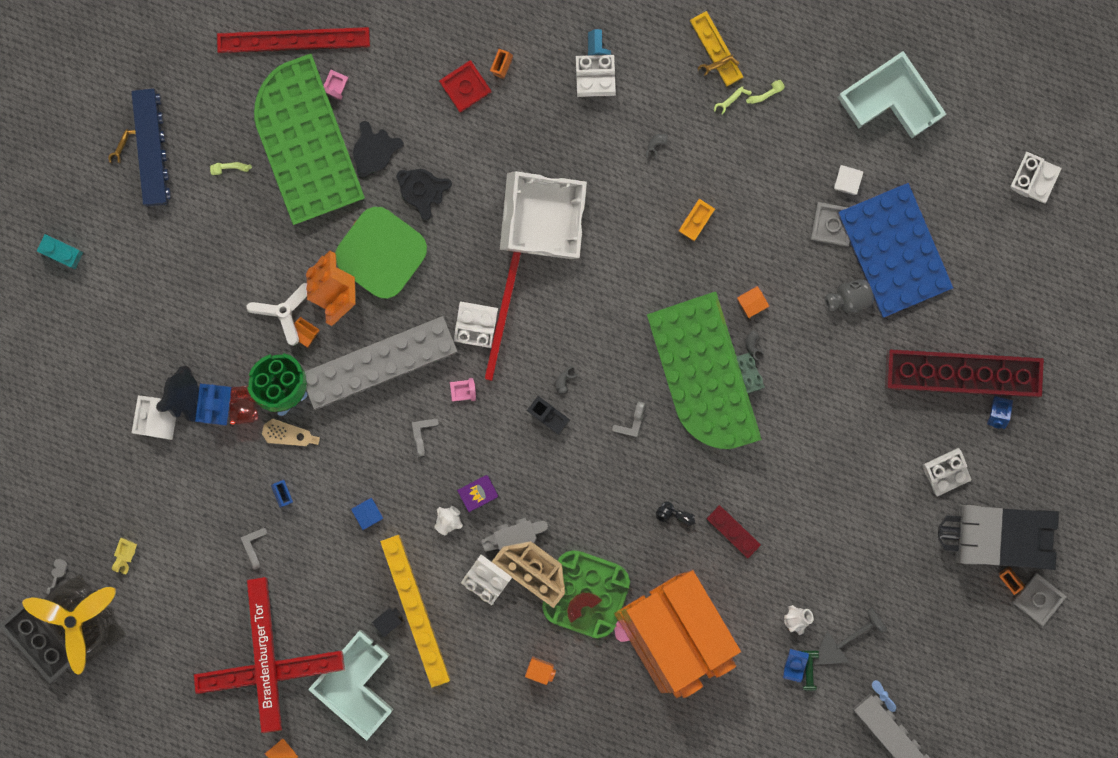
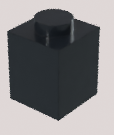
(388, 621)

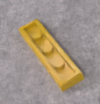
(715, 47)

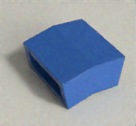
(277, 495)
(367, 513)

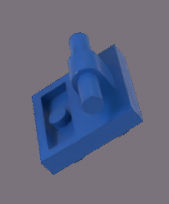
(213, 404)

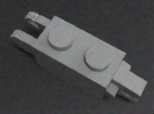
(521, 532)

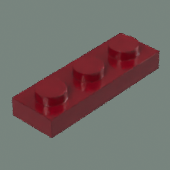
(733, 531)

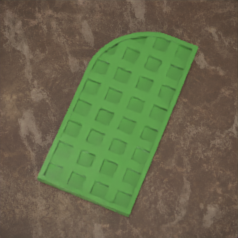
(304, 141)
(704, 372)

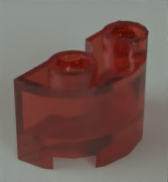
(242, 406)
(579, 601)

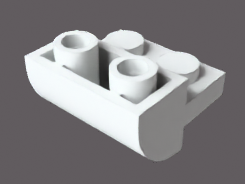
(595, 75)
(1035, 178)
(475, 324)
(150, 421)
(947, 472)
(486, 580)

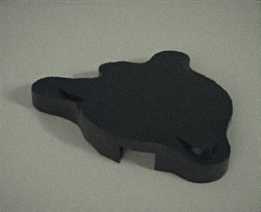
(373, 150)
(421, 189)
(180, 395)

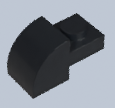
(548, 415)

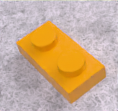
(696, 220)

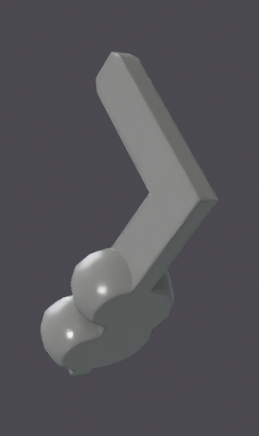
(638, 416)
(417, 434)
(248, 547)
(58, 572)

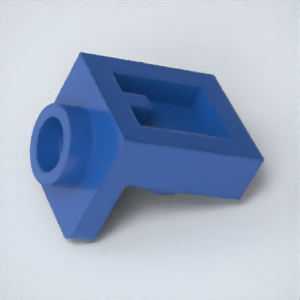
(1000, 412)
(795, 665)

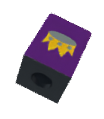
(478, 493)

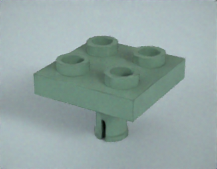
(751, 377)

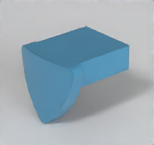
(595, 43)

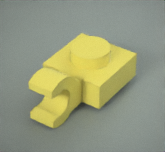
(124, 554)

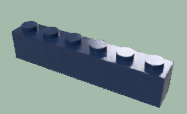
(150, 147)

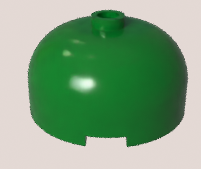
(277, 382)

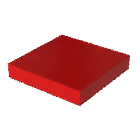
(465, 86)

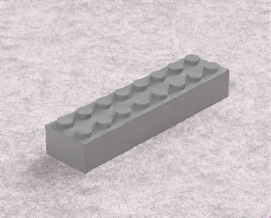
(379, 363)

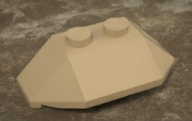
(533, 570)

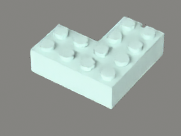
(894, 87)
(346, 690)

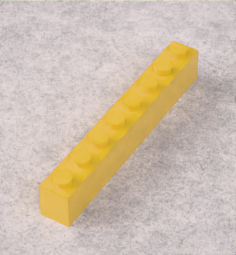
(415, 611)

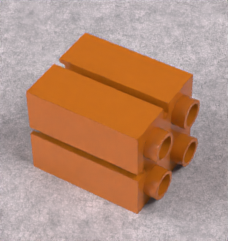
(679, 635)

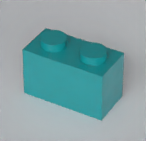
(60, 251)

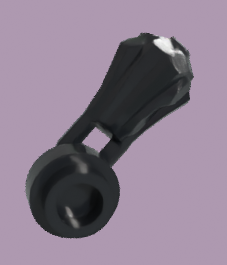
(663, 514)

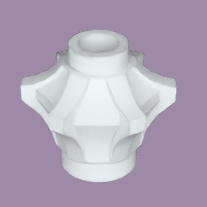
(448, 520)
(798, 619)

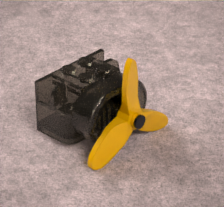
(79, 619)

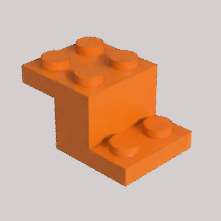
(330, 288)

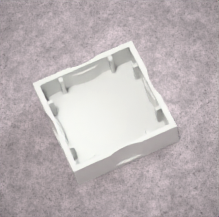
(542, 215)

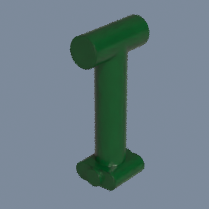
(809, 671)

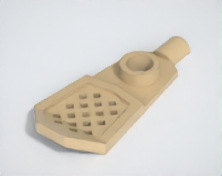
(290, 434)

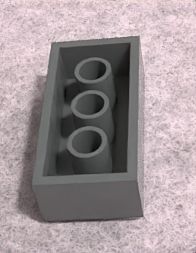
(37, 643)

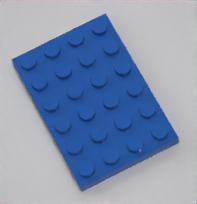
(895, 250)

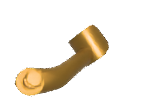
(719, 63)
(121, 145)

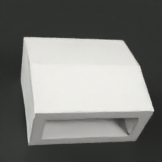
(848, 180)

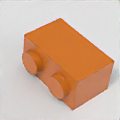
(540, 671)

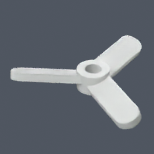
(285, 318)

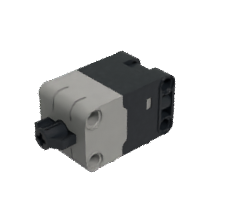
(1002, 536)

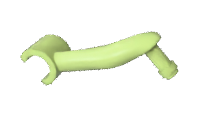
(777, 87)
(732, 98)
(216, 169)

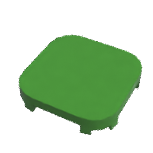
(381, 252)
(594, 575)

